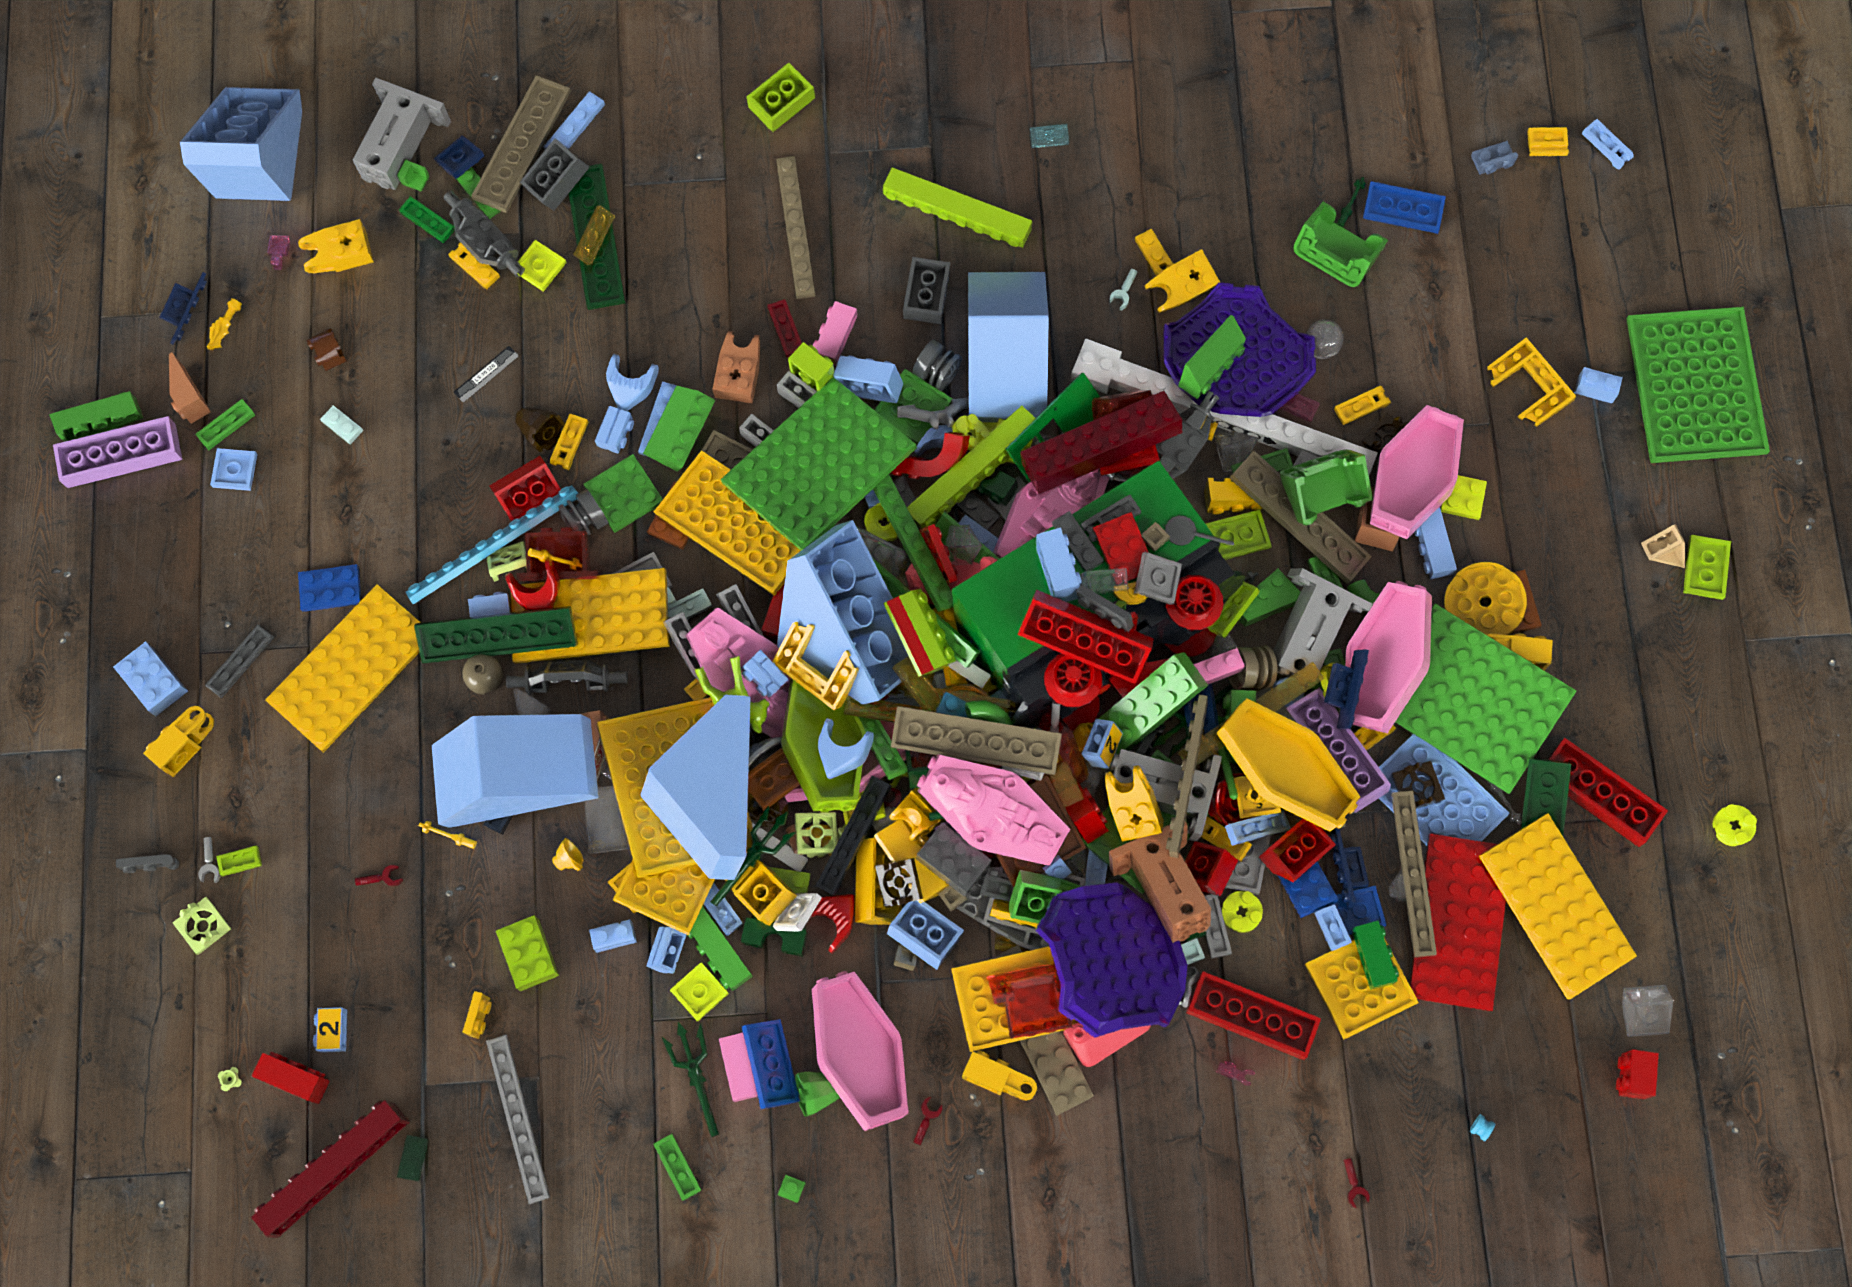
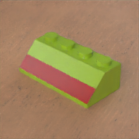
(920, 632)

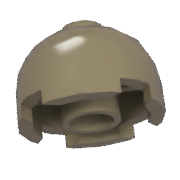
(482, 674)

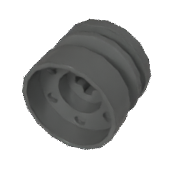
(937, 365)
(583, 514)

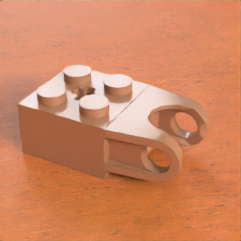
(738, 364)

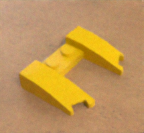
(1557, 392)
(789, 660)

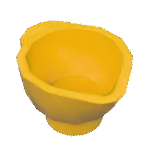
(568, 856)

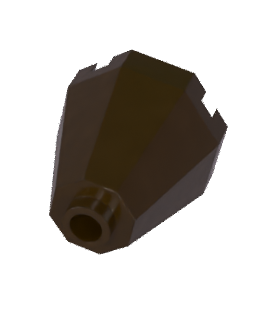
(539, 427)

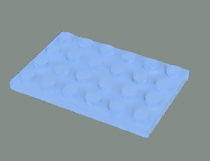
(1467, 808)

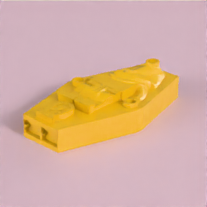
(1289, 765)

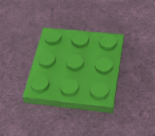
(917, 393)
(624, 493)

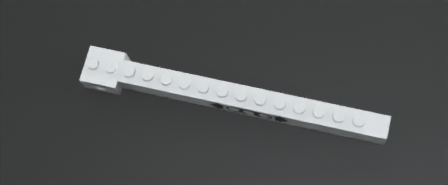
(1107, 370)

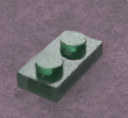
(412, 1158)

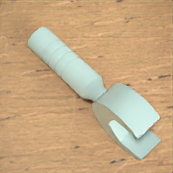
(1121, 294)

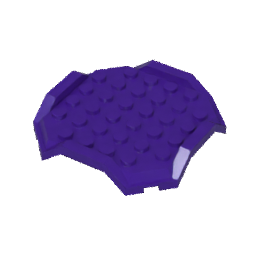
(1274, 360)
(1113, 959)

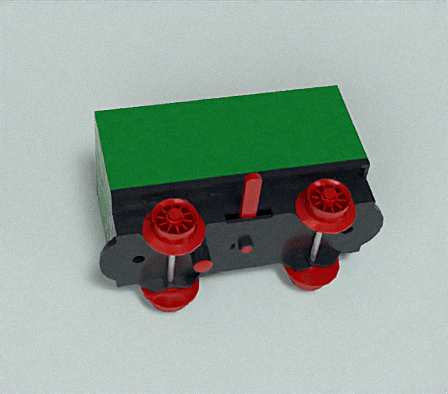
(1032, 675)

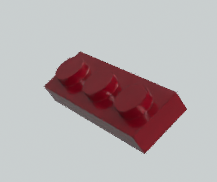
(784, 326)

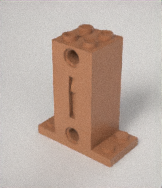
(1165, 882)

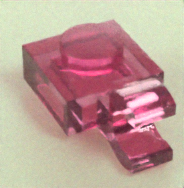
(278, 247)
(1229, 1070)

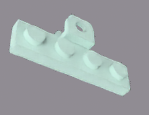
(689, 605)

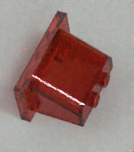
(563, 544)
(1029, 1000)

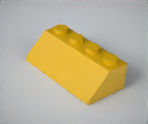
(899, 847)
(868, 896)

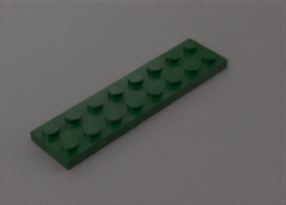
(603, 278)
(496, 634)

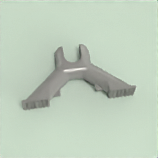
(934, 417)

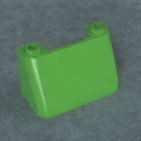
(1336, 248)
(1327, 484)

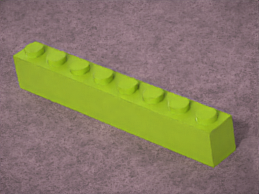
(957, 208)
(969, 471)

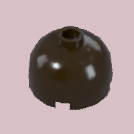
(775, 811)

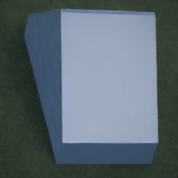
(246, 144)
(1007, 343)
(843, 596)
(512, 766)
(703, 788)

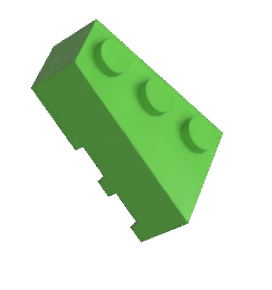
(1275, 596)

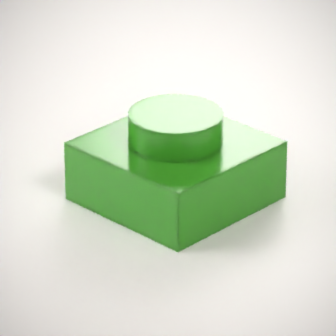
(791, 1188)

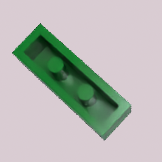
(1375, 955)

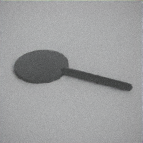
(1183, 530)

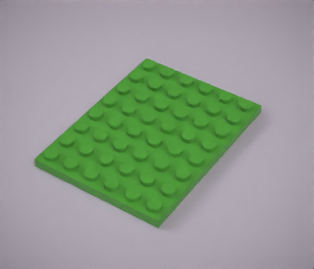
(1697, 385)
(818, 464)
(1483, 702)

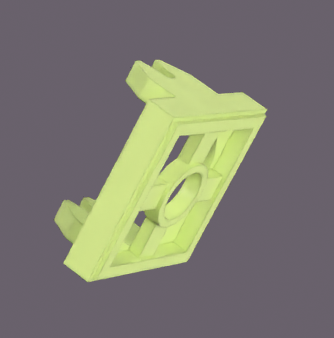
(514, 550)
(816, 818)
(211, 936)

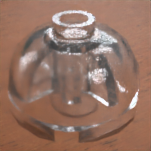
(1328, 338)

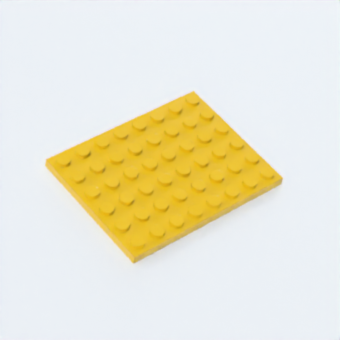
(630, 749)

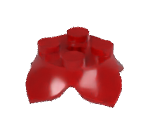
(1222, 806)

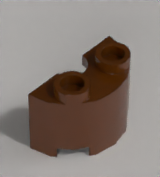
(327, 349)

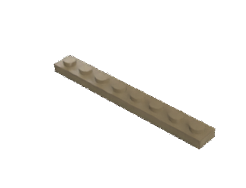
(795, 227)
(1185, 784)
(1413, 874)

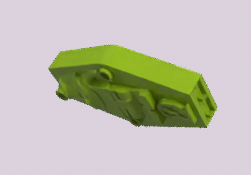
(799, 742)

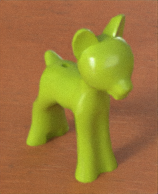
(758, 710)

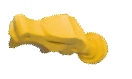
(220, 327)

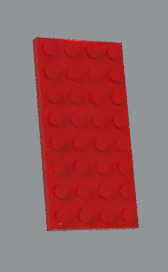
(1466, 926)

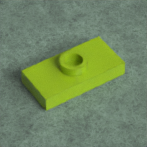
(239, 860)

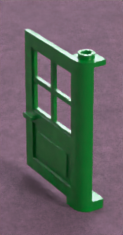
(1068, 410)

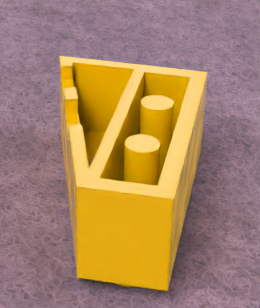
(1227, 497)

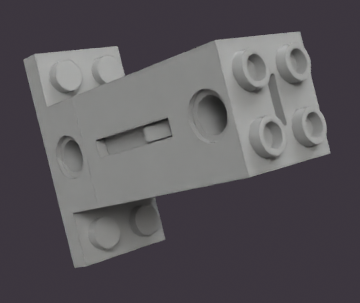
(396, 132)
(1313, 621)
(1164, 781)

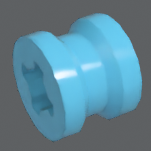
(1482, 1127)

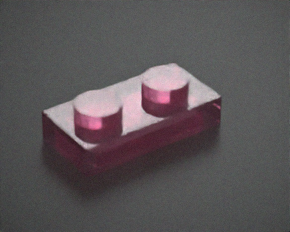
(1301, 407)

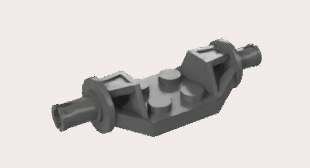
(482, 236)
(1183, 448)
(567, 670)

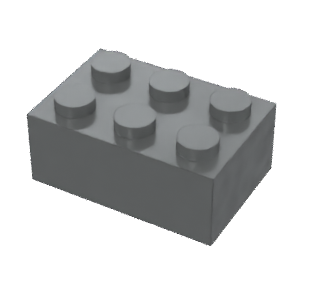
(554, 174)
(926, 290)
(953, 859)

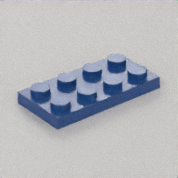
(1404, 207)
(770, 1064)

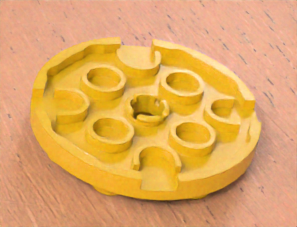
(1490, 581)

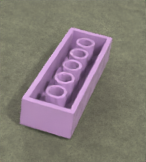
(117, 452)
(1343, 746)

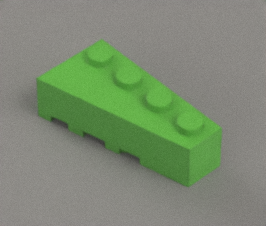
(96, 416)

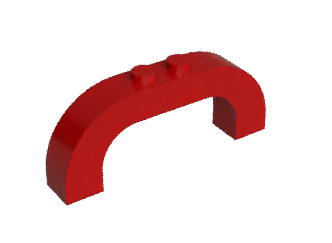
(953, 450)

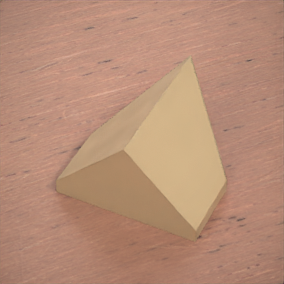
(1666, 547)

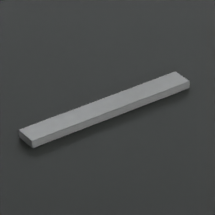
(518, 1119)

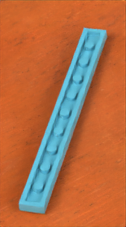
(487, 547)

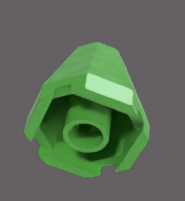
(814, 1092)

